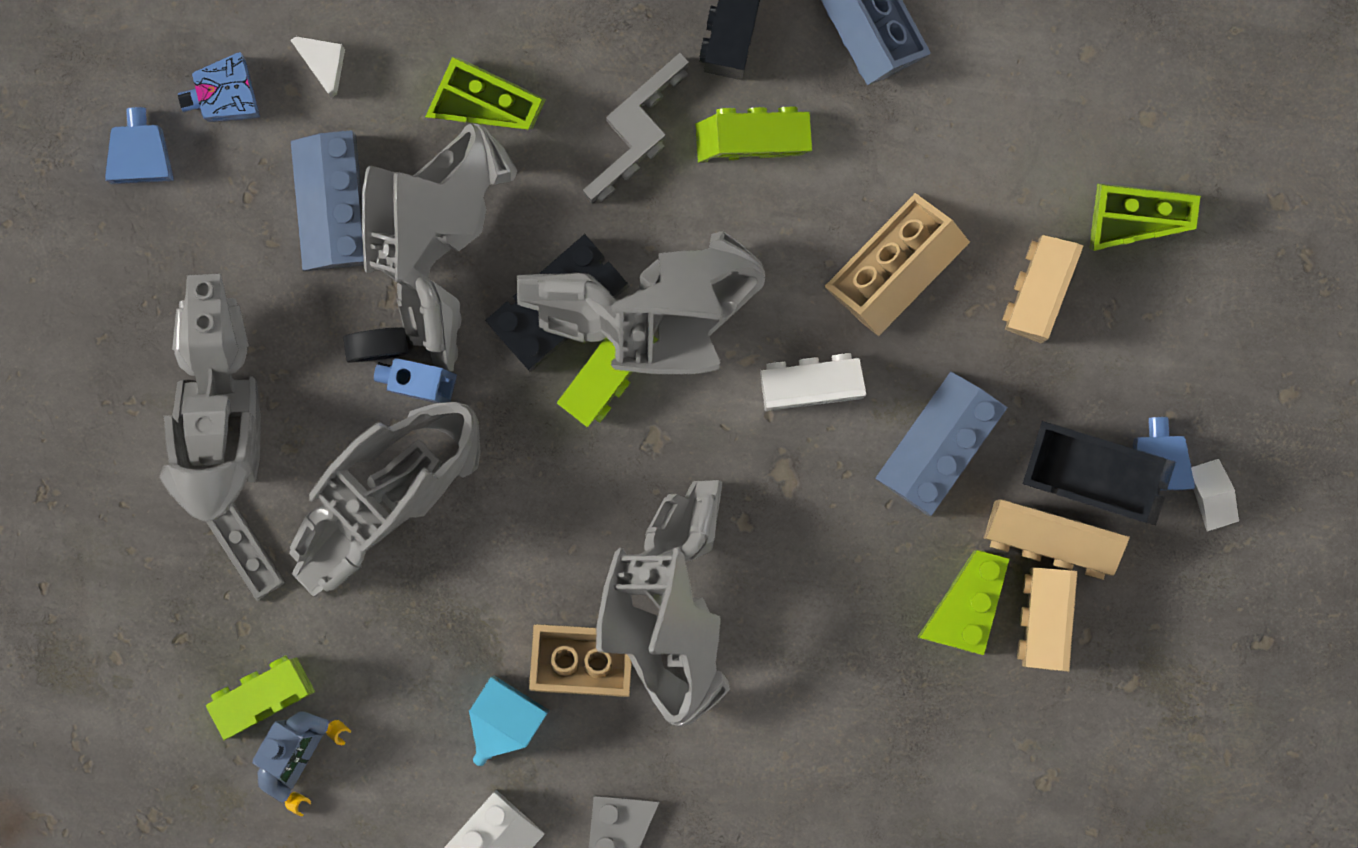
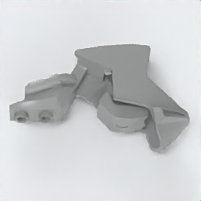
(422, 217)
(679, 293)
(210, 346)
(352, 519)
(684, 626)

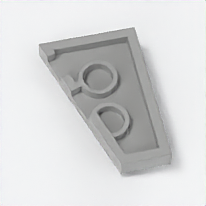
(620, 821)

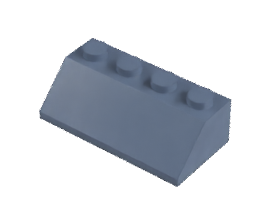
(877, 35)
(328, 200)
(941, 443)

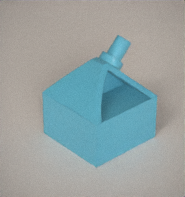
(503, 720)

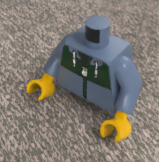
(287, 752)

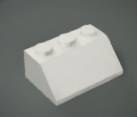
(812, 382)
(497, 826)

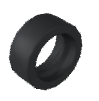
(375, 344)

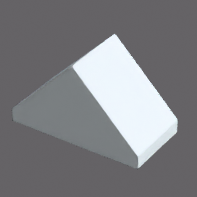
(323, 59)
(1215, 495)

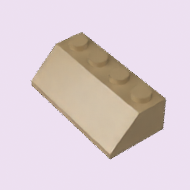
(897, 264)
(1055, 538)

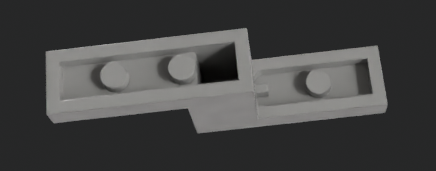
(637, 129)

